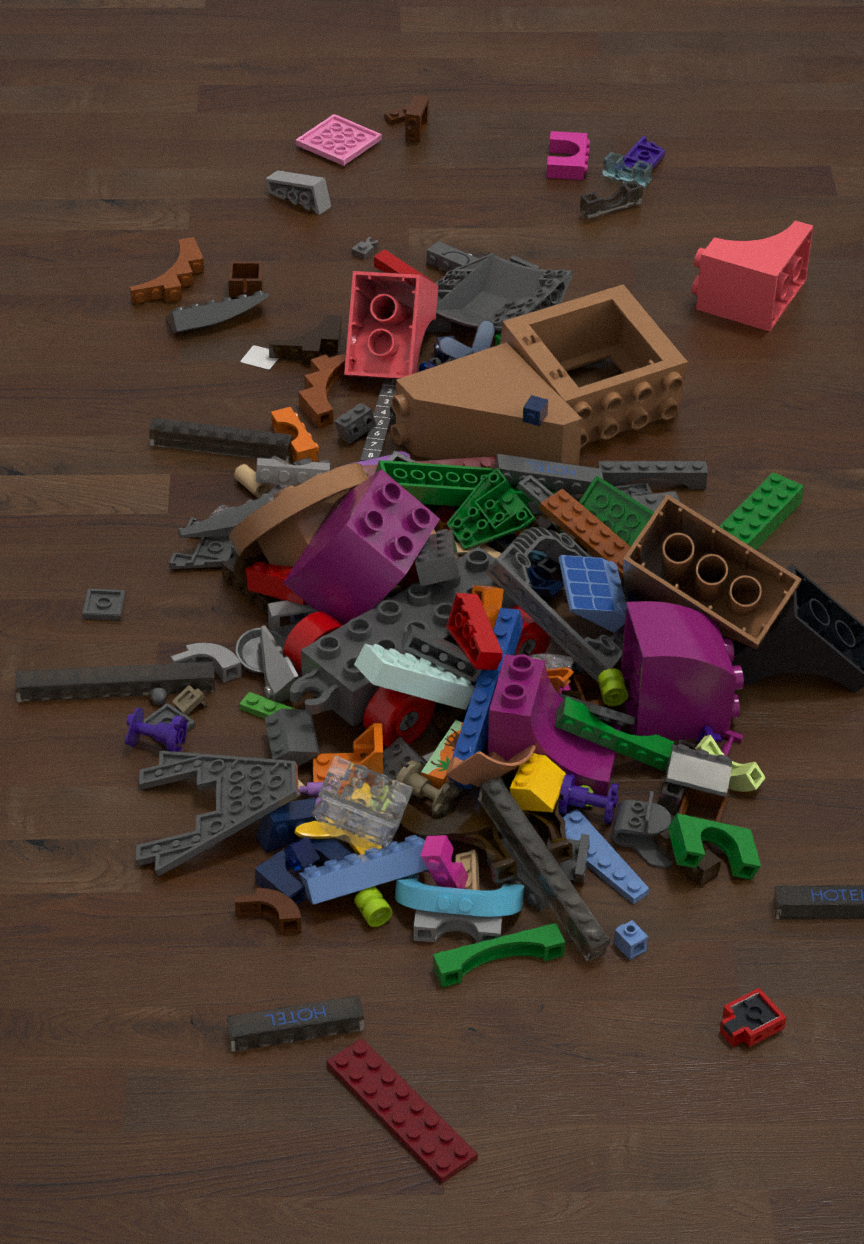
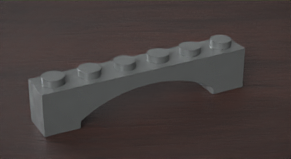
(686, 472)

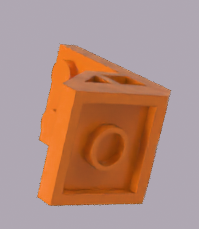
(367, 752)

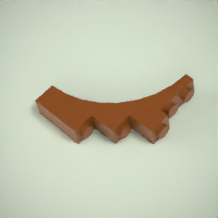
(179, 275)
(314, 399)

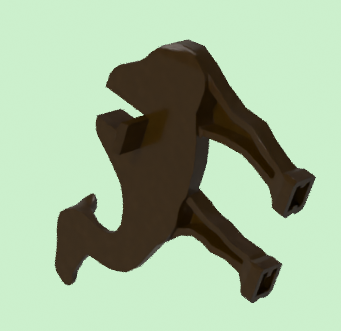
(474, 826)

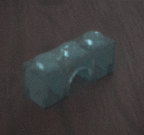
(616, 169)

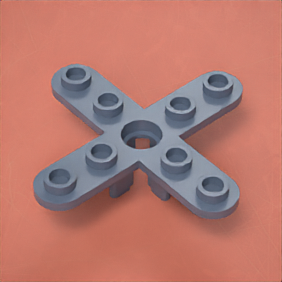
(481, 342)

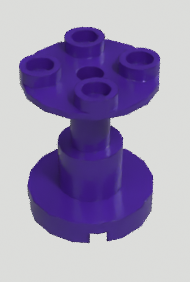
(166, 733)
(580, 797)

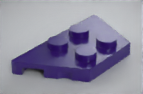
(644, 152)

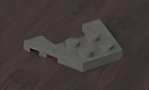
(209, 553)
(605, 713)

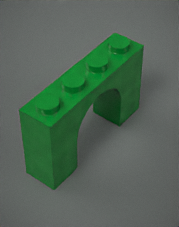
(735, 841)

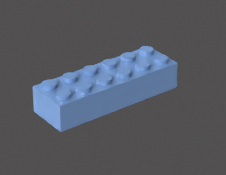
(364, 870)

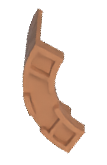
(483, 768)

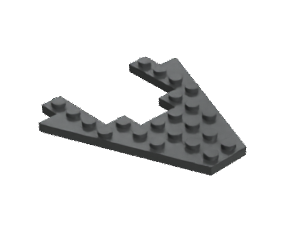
(244, 793)

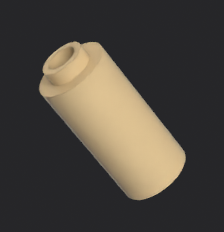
(247, 478)

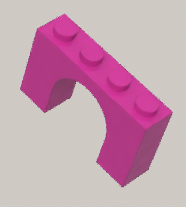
(568, 167)

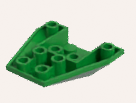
(489, 512)

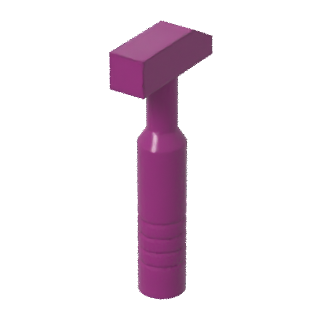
(731, 736)

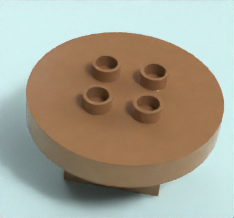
(292, 518)

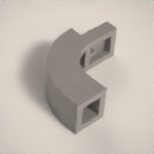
(225, 661)

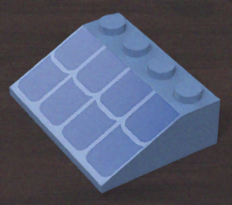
(594, 590)

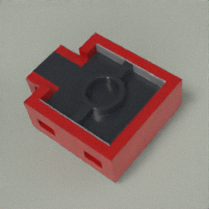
(751, 1019)

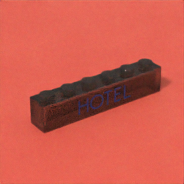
(819, 902)
(295, 1023)

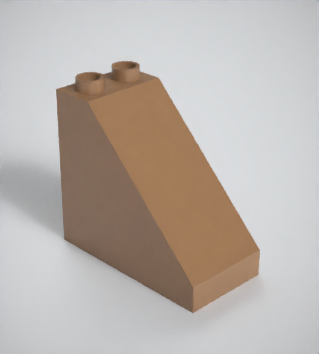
(477, 411)
(707, 569)

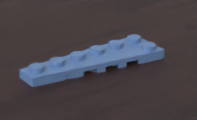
(605, 860)

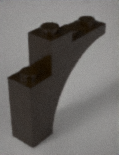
(323, 339)

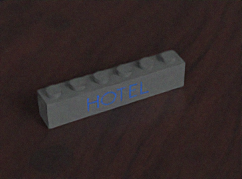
(550, 474)

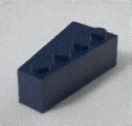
(278, 827)

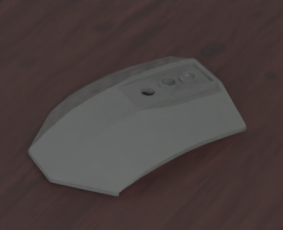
(498, 291)

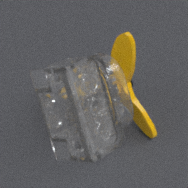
(357, 807)

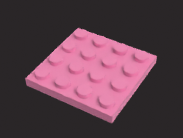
(338, 139)

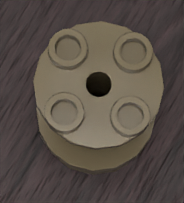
(422, 787)

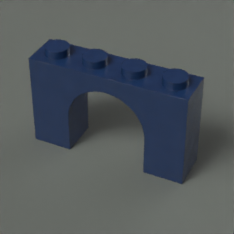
(274, 872)

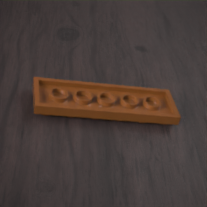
(586, 528)

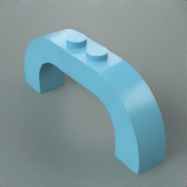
(491, 903)

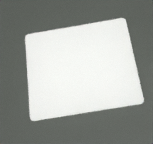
(259, 357)

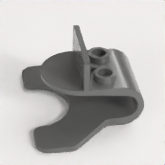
(637, 824)

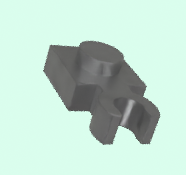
(365, 249)

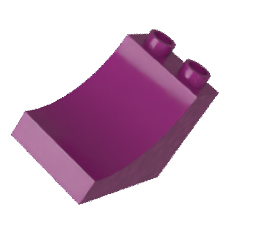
(526, 715)

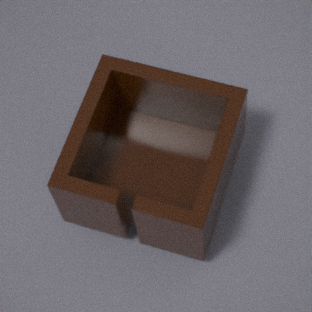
(245, 278)

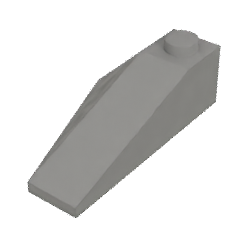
(278, 671)

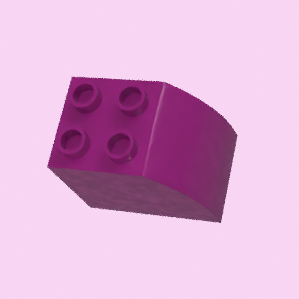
(362, 548)
(677, 672)

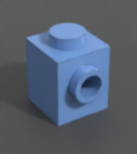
(630, 939)

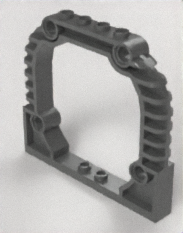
(510, 574)

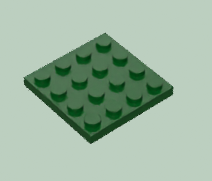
(616, 510)

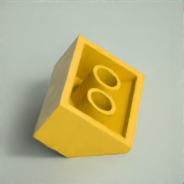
(537, 784)

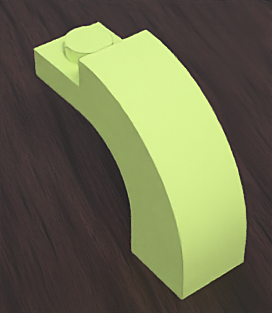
(743, 776)

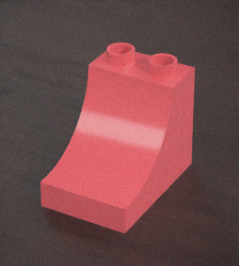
(753, 278)
(388, 323)

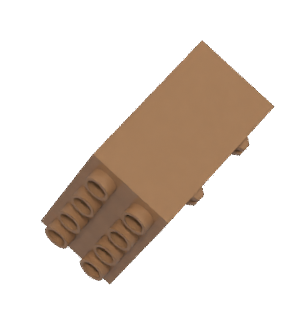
(596, 329)

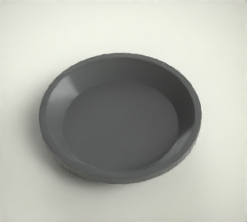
(249, 649)

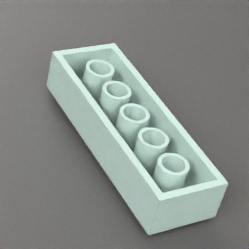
(413, 676)

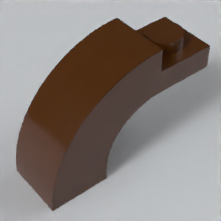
(273, 905)

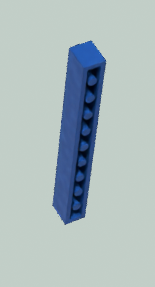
(476, 722)

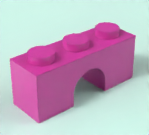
(437, 858)

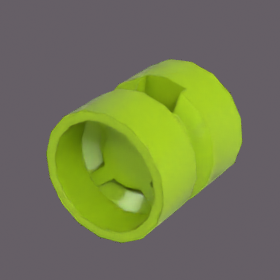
(612, 687)
(373, 906)

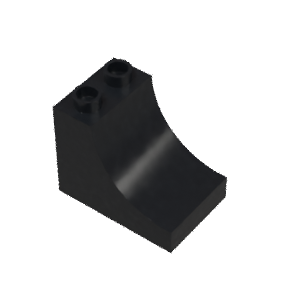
(808, 637)

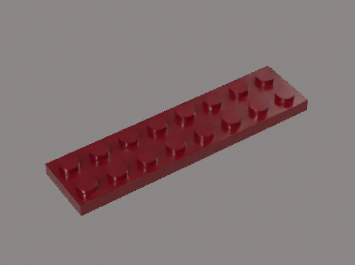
(402, 1110)

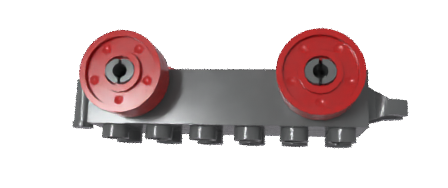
(326, 650)

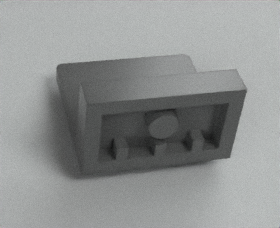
(397, 756)
(576, 867)

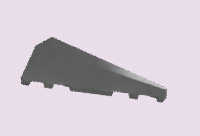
(223, 522)

